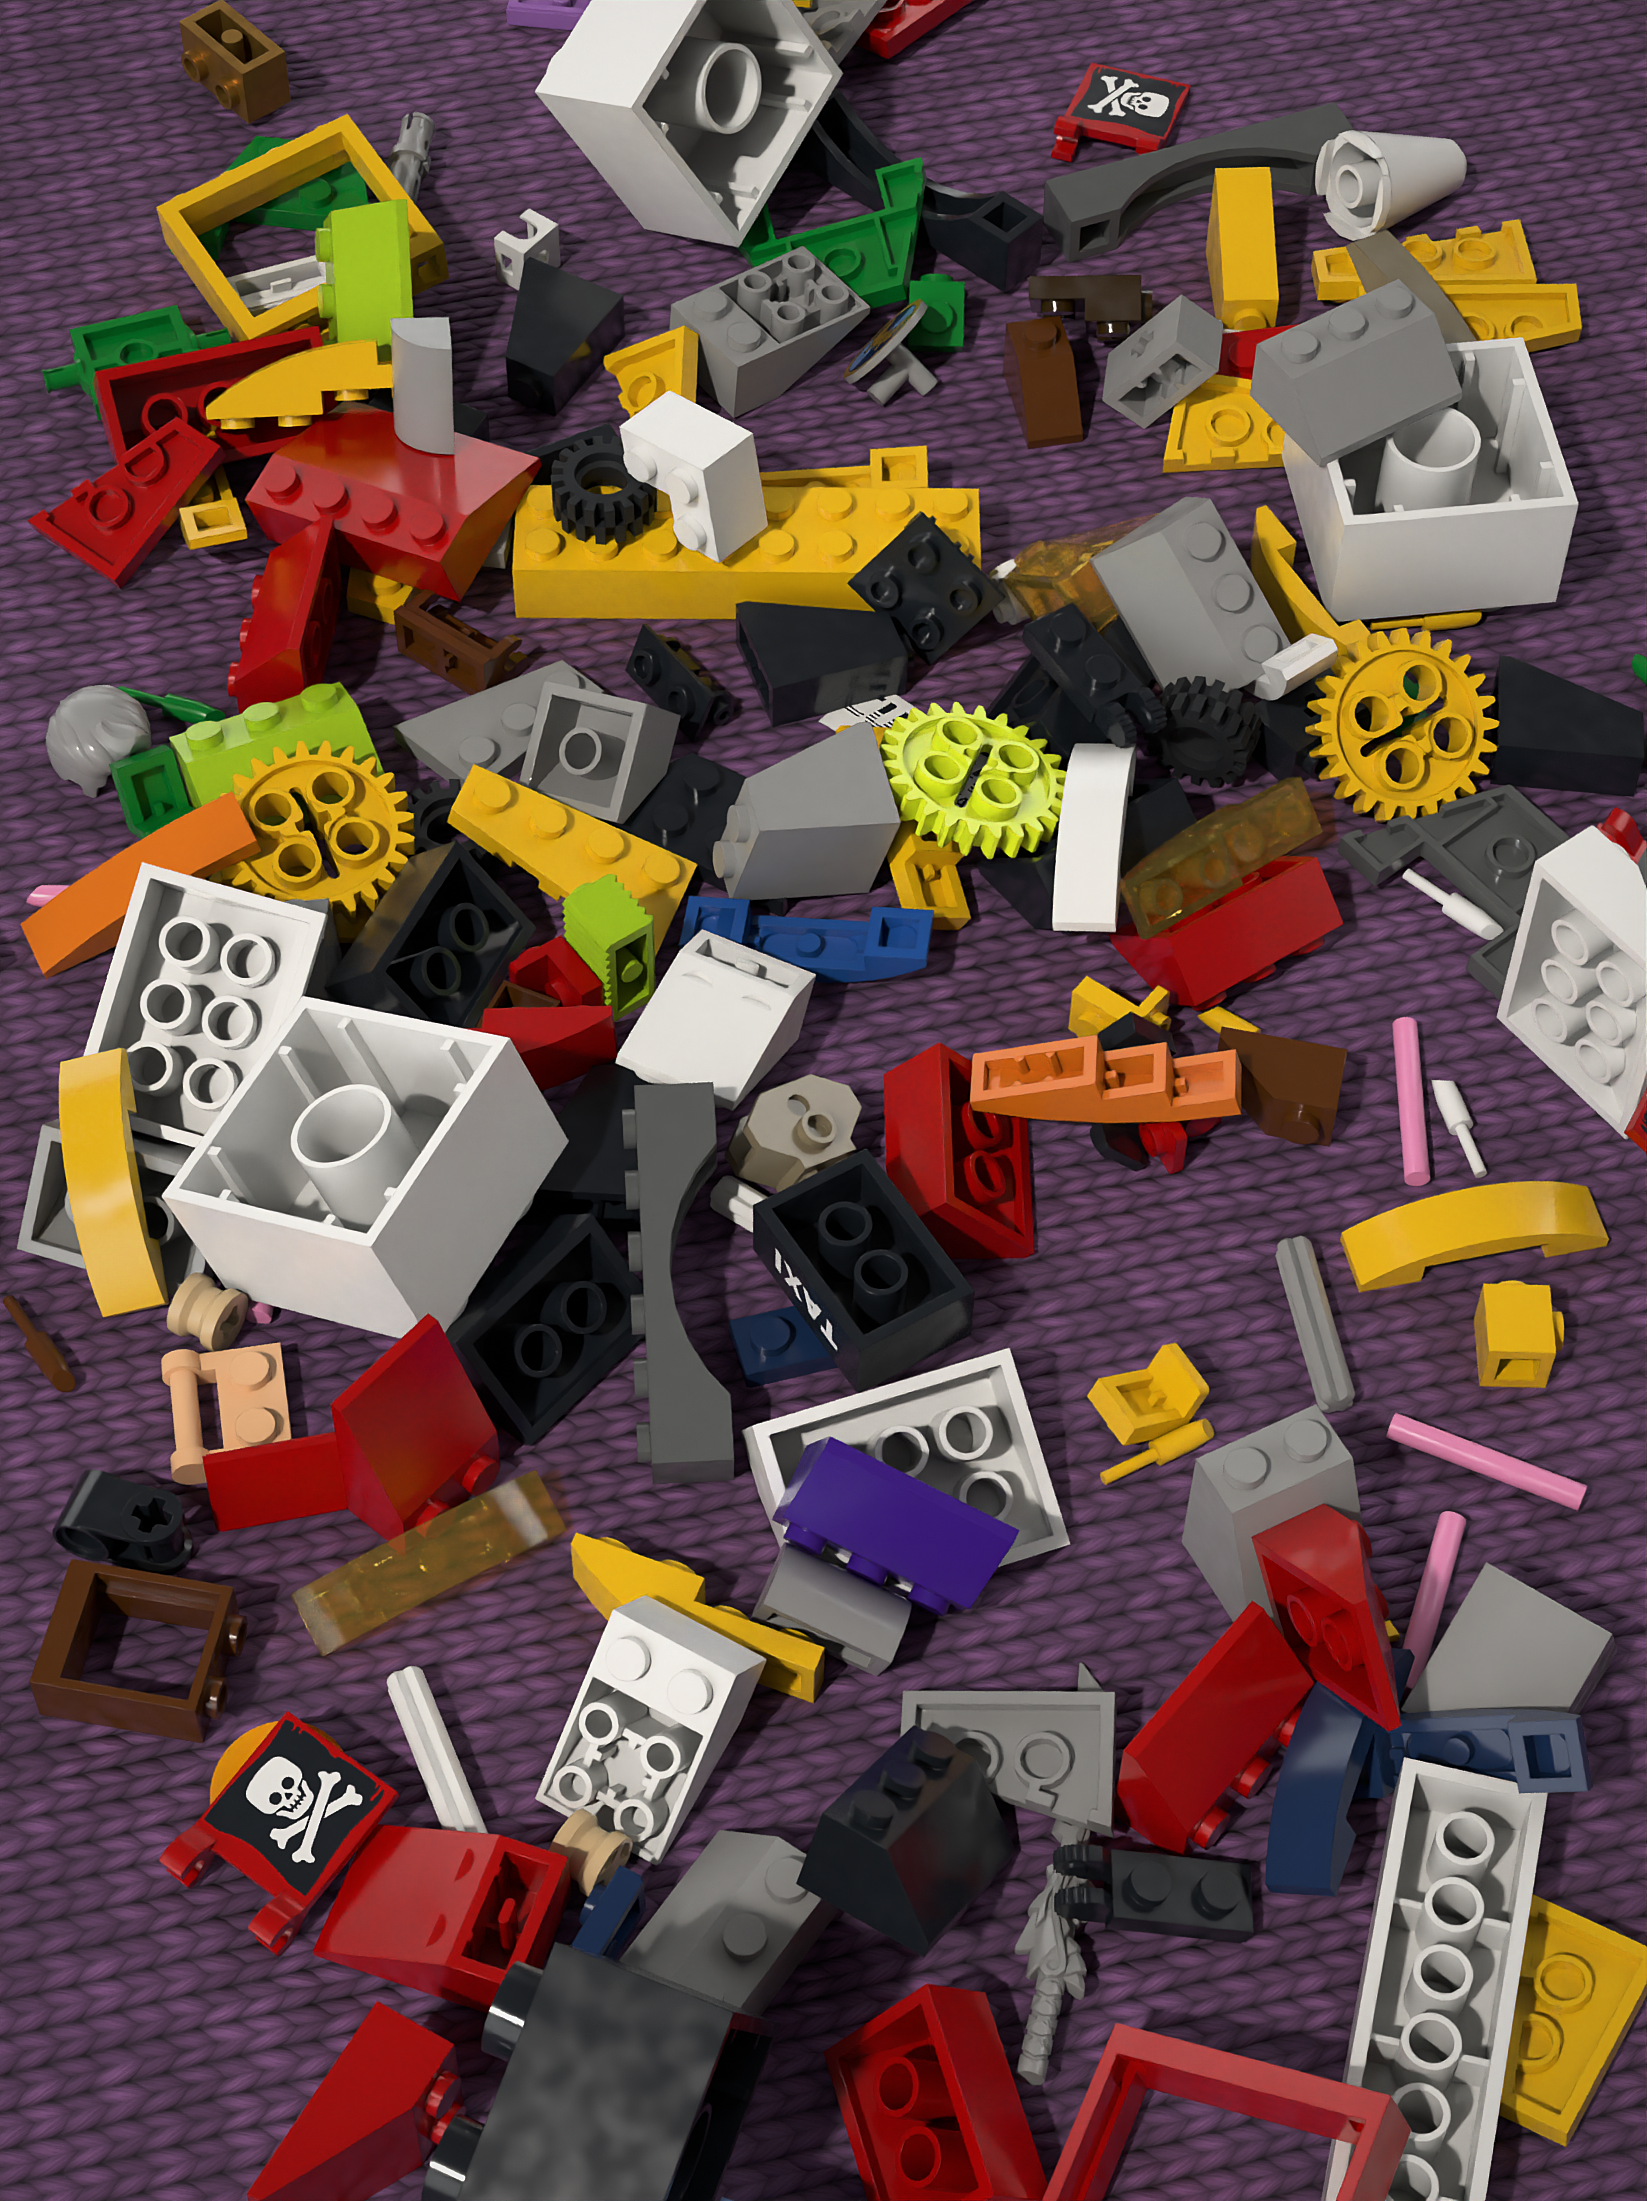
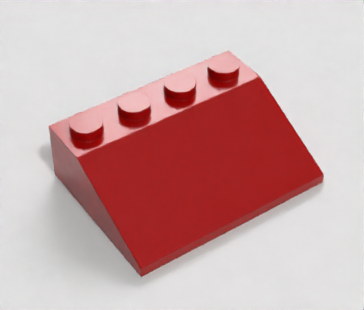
(392, 505)

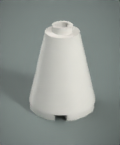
(1384, 178)

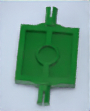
(127, 342)

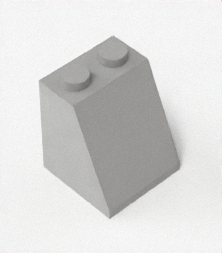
(811, 823)
(1256, 1487)
(1513, 1653)

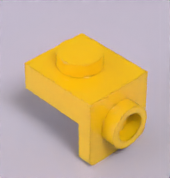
(1098, 1007)
(1150, 1400)

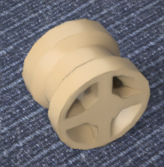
(207, 1312)
(591, 1850)

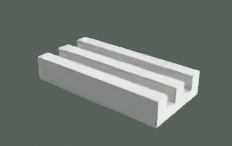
(279, 282)

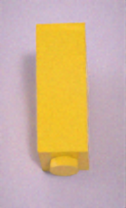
(1243, 249)

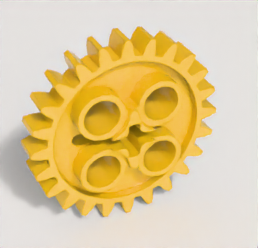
(1376, 679)
(366, 817)

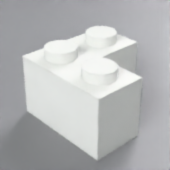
(703, 467)

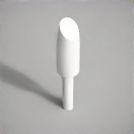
(1457, 908)
(1458, 1121)

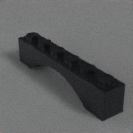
(979, 231)

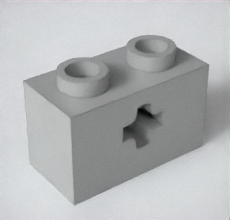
(1163, 361)

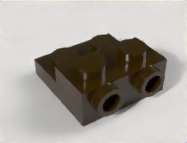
(1111, 303)

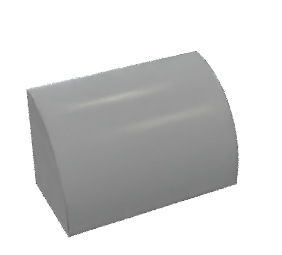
(423, 383)
(834, 1609)

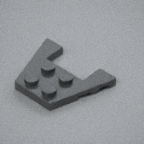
(1482, 848)

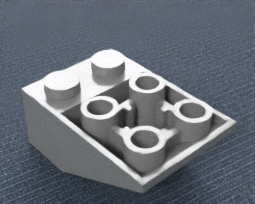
(767, 327)

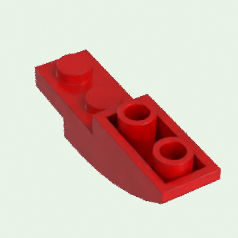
(556, 1041)

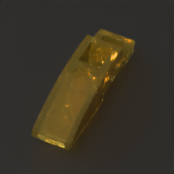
(1216, 854)

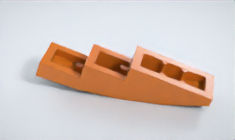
(92, 910)
(1092, 1085)

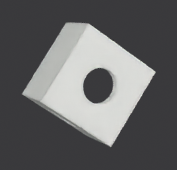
(540, 246)

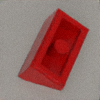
(275, 1482)

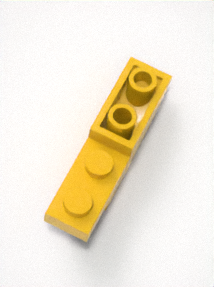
(296, 384)
(924, 872)
(616, 1576)

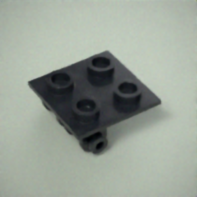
(927, 587)

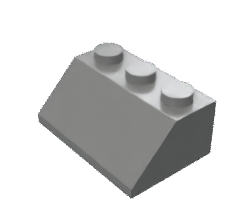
(1355, 373)
(1190, 598)
(49, 1221)
(734, 1922)

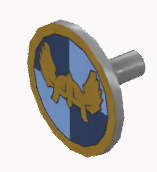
(904, 364)

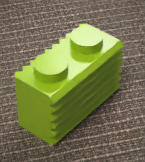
(613, 941)

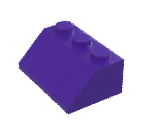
(892, 1526)

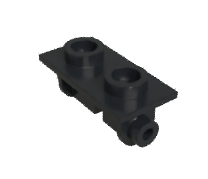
(674, 684)

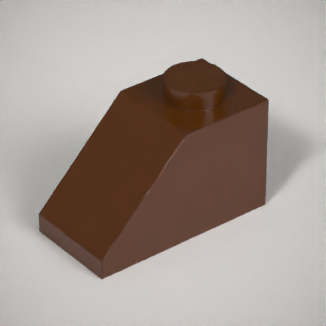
(1042, 382)
(1288, 1084)

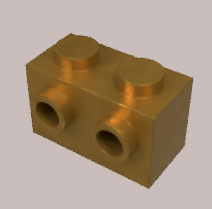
(234, 61)

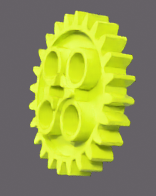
(1012, 800)

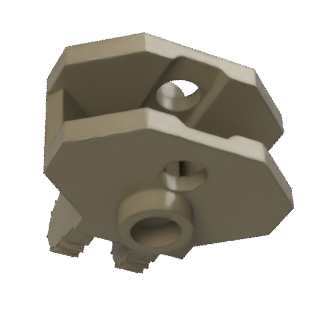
(794, 1132)

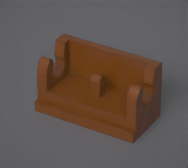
(454, 648)

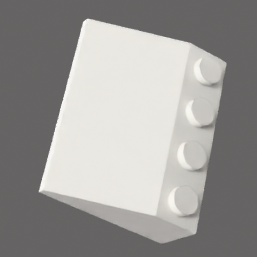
(1582, 973)
(199, 994)
(949, 1428)

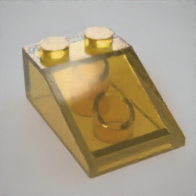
(1060, 573)

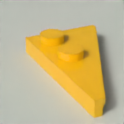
(655, 367)

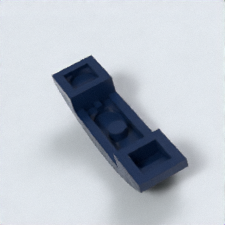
(1524, 1746)
(1315, 1788)

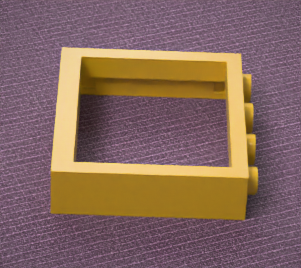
(270, 177)

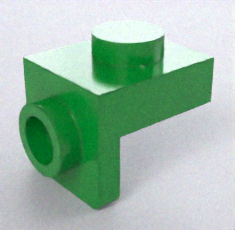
(943, 321)
(150, 790)

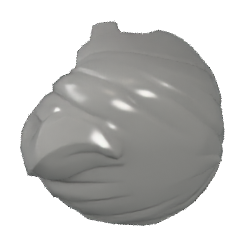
(93, 731)

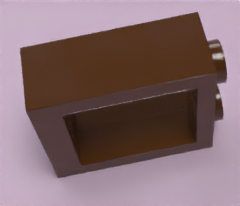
(100, 1588)

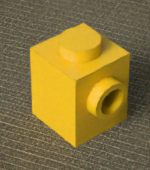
(1516, 1335)

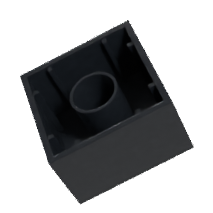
(607, 2088)

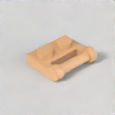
(249, 1396)

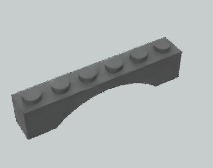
(1103, 204)
(688, 1407)

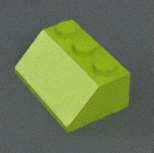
(365, 272)
(216, 751)

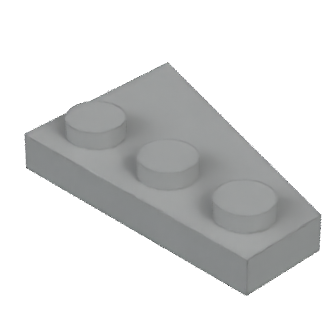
(485, 727)

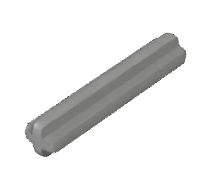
(1315, 1325)

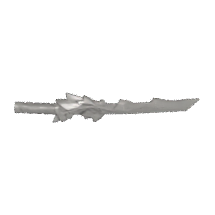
(1051, 1948)

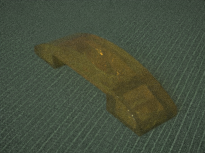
(427, 1562)

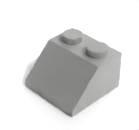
(597, 750)

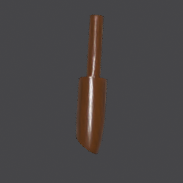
(42, 1349)

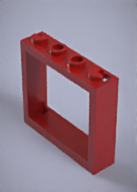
(1232, 2082)

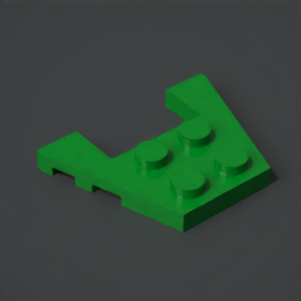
(298, 209)
(865, 252)

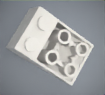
(718, 1019)
(649, 1724)

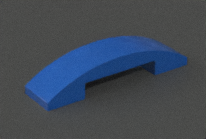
(834, 950)

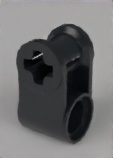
(124, 1524)

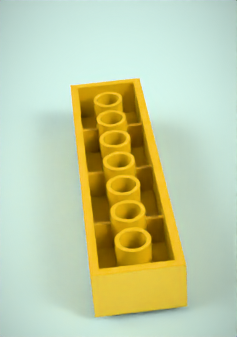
(801, 558)

